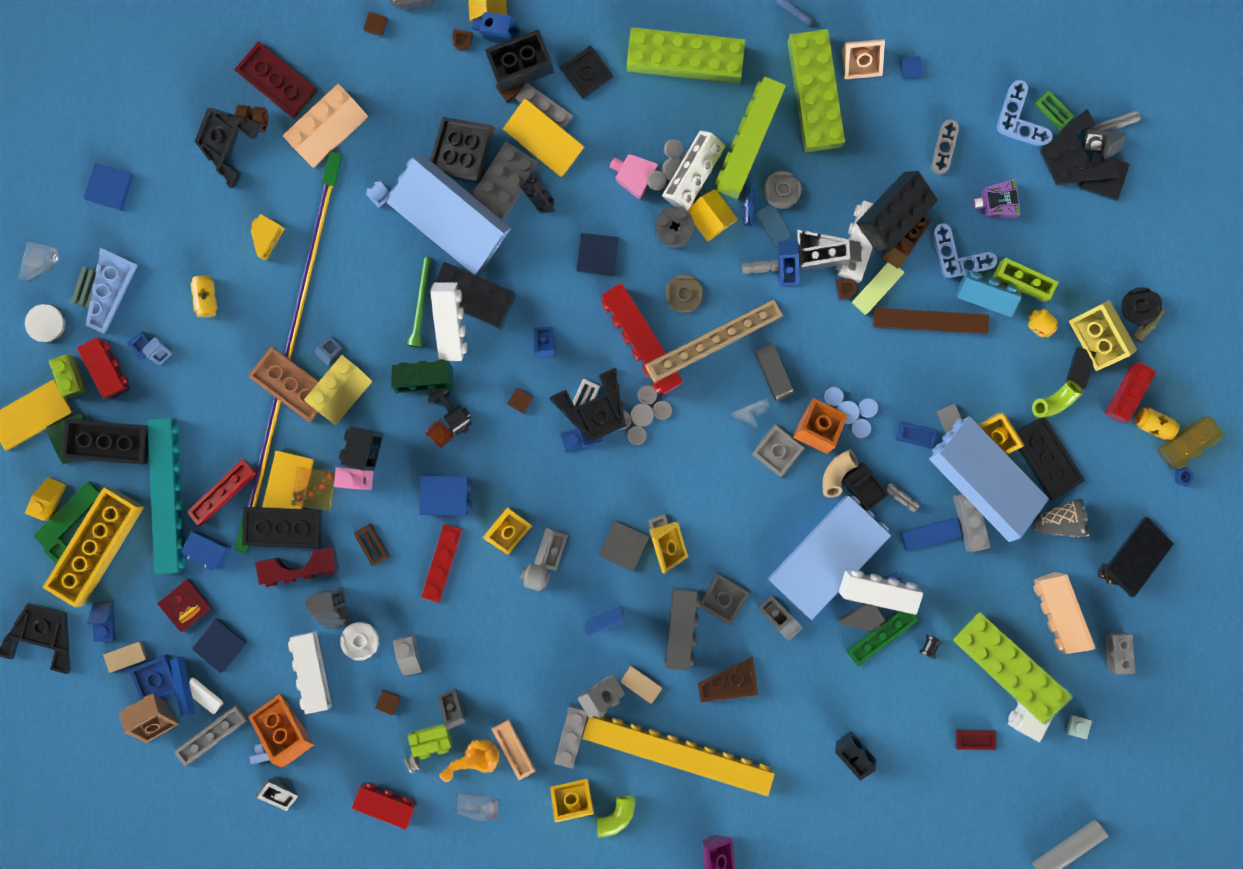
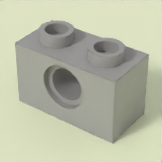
(592, 699)

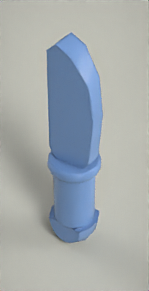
(796, 12)

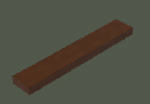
(930, 320)

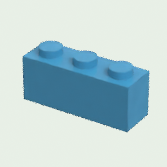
(989, 293)

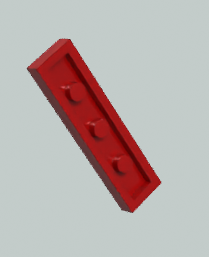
(221, 492)
(441, 563)

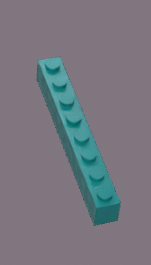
(165, 495)

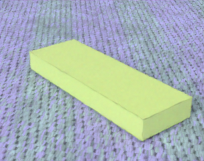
(877, 288)

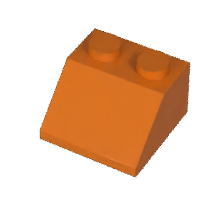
(820, 426)

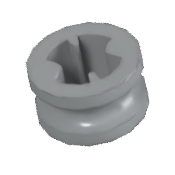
(412, 764)

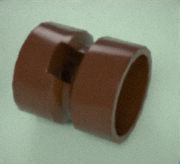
(257, 113)

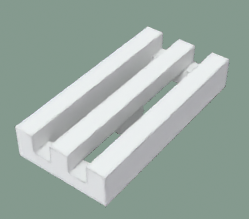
(590, 385)

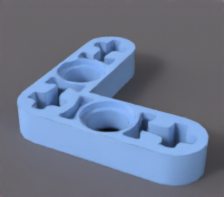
(1015, 123)
(957, 263)

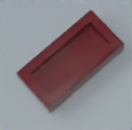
(975, 739)

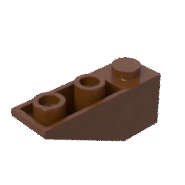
(906, 245)

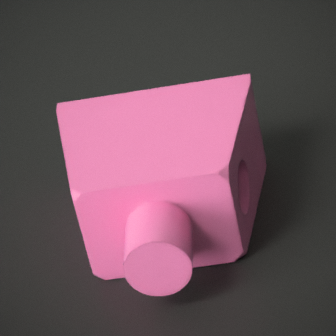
(633, 174)
(353, 478)

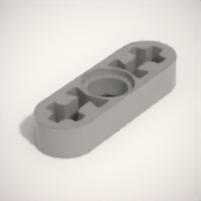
(943, 133)

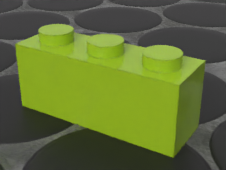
(1027, 280)

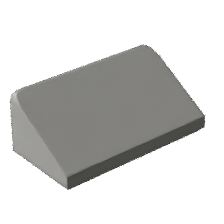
(551, 549)

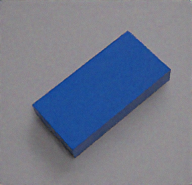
(917, 435)

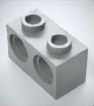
(1120, 653)

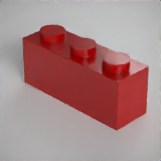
(104, 368)
(1130, 392)
(384, 805)

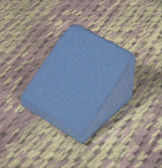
(328, 350)
(157, 351)

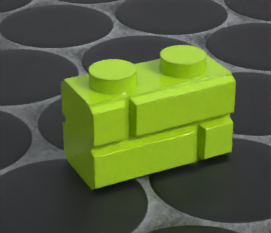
(68, 376)
(429, 741)

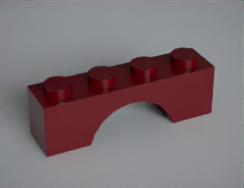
(273, 570)

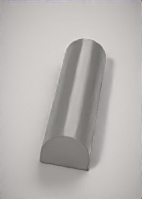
(1072, 847)

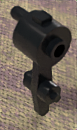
(456, 418)

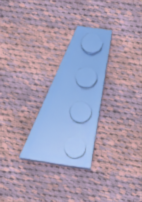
(110, 285)

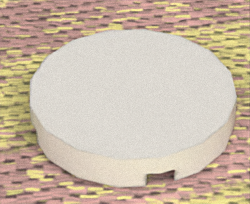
(45, 323)
(359, 640)

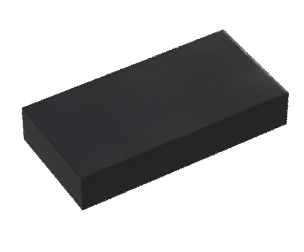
(1080, 367)

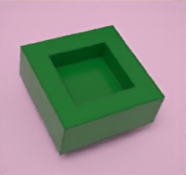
(56, 549)

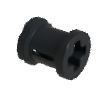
(930, 646)

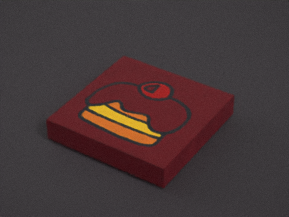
(184, 605)

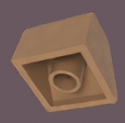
(148, 718)

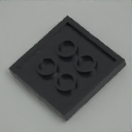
(462, 148)

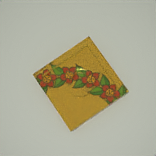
(313, 488)

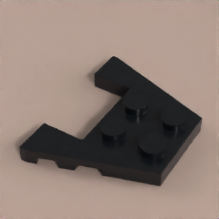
(218, 136)
(1068, 160)
(599, 415)
(42, 628)

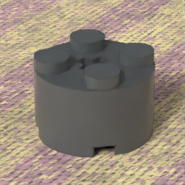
(674, 216)

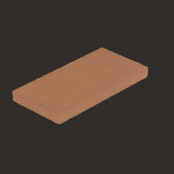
(285, 382)

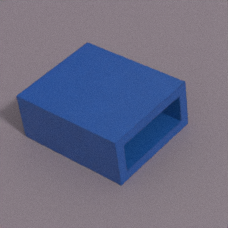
(445, 495)

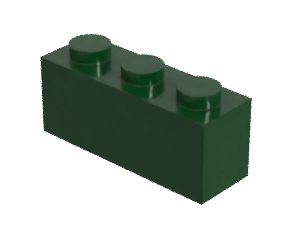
(422, 376)

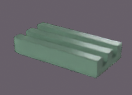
(77, 293)

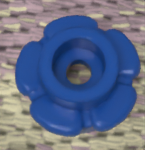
(1189, 476)

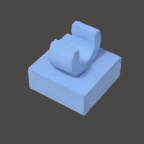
(378, 194)
(261, 755)

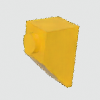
(265, 235)
(46, 499)

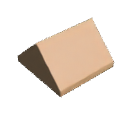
(863, 59)

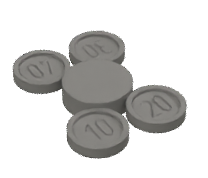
(657, 179)
(643, 414)

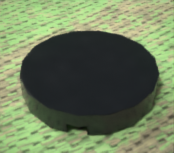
(1141, 306)

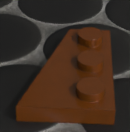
(731, 683)

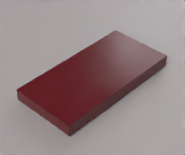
(276, 80)

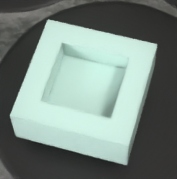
(1078, 726)

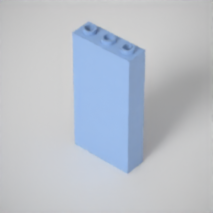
(448, 214)
(988, 478)
(818, 563)

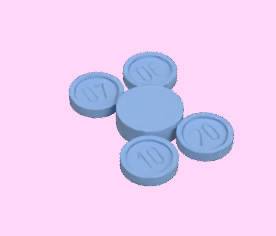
(867, 408)

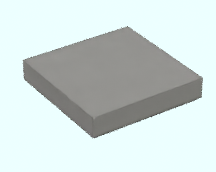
(777, 450)

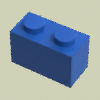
(205, 550)

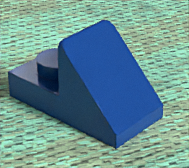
(544, 342)
(575, 439)
(103, 621)

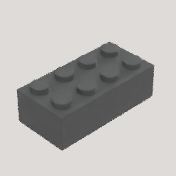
(501, 183)
(681, 627)

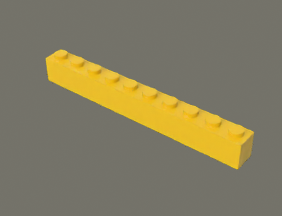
(679, 754)

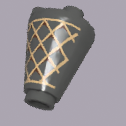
(1064, 520)

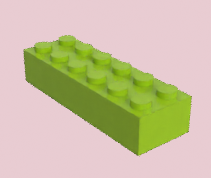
(685, 55)
(816, 91)
(752, 131)
(1012, 668)

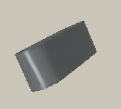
(774, 372)

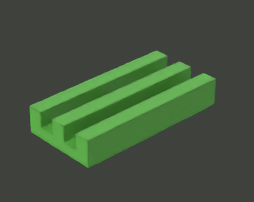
(1055, 121)

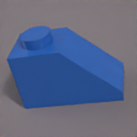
(788, 263)

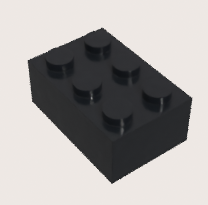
(519, 60)
(361, 448)

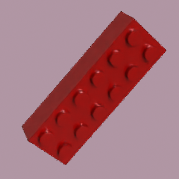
(637, 334)

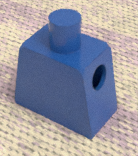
(496, 27)

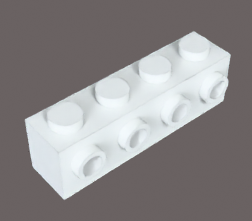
(693, 170)
(856, 270)
(448, 321)
(880, 592)
(310, 672)

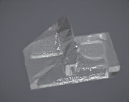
(746, 414)

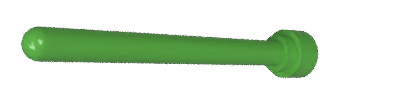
(415, 339)

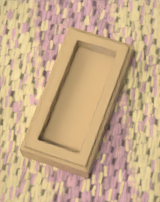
(125, 656)
(641, 684)

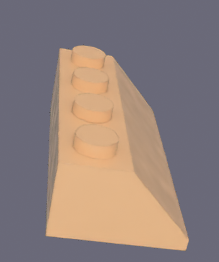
(325, 126)
(1063, 613)

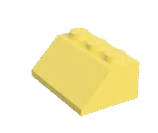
(1103, 333)
(338, 390)

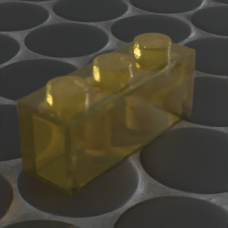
(1190, 442)

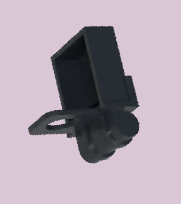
(865, 486)

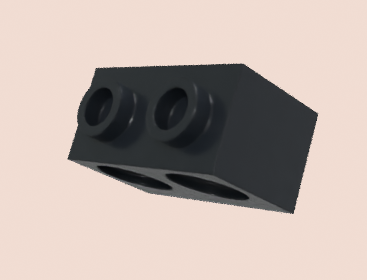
(855, 756)

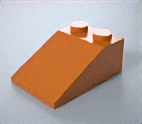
(280, 731)

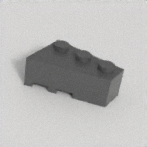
(825, 251)
(328, 608)

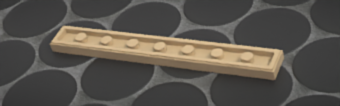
(713, 341)

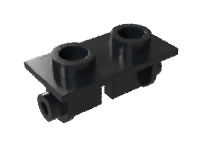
(541, 200)

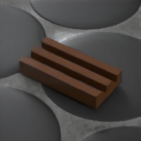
(363, 530)

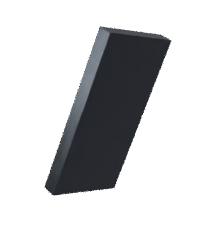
(1048, 458)
(282, 527)
(1138, 557)

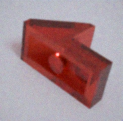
(439, 433)

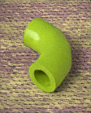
(1058, 401)
(619, 818)

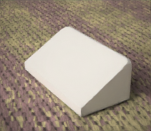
(205, 696)

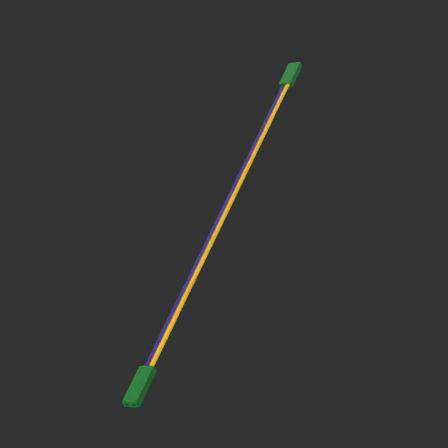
(329, 179)

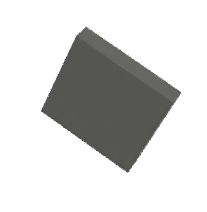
(623, 546)
(724, 599)

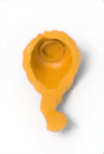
(479, 755)

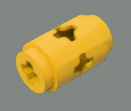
(208, 306)
(1153, 423)

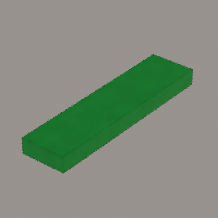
(68, 515)
(878, 639)

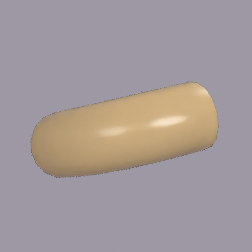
(836, 471)

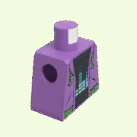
(999, 200)

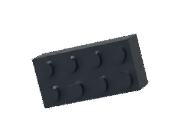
(897, 211)
(479, 297)
(105, 441)

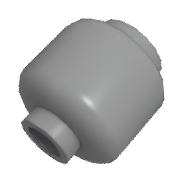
(535, 577)

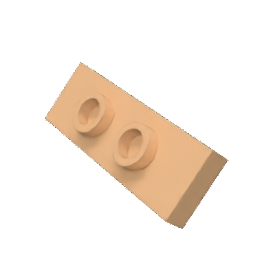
(513, 749)

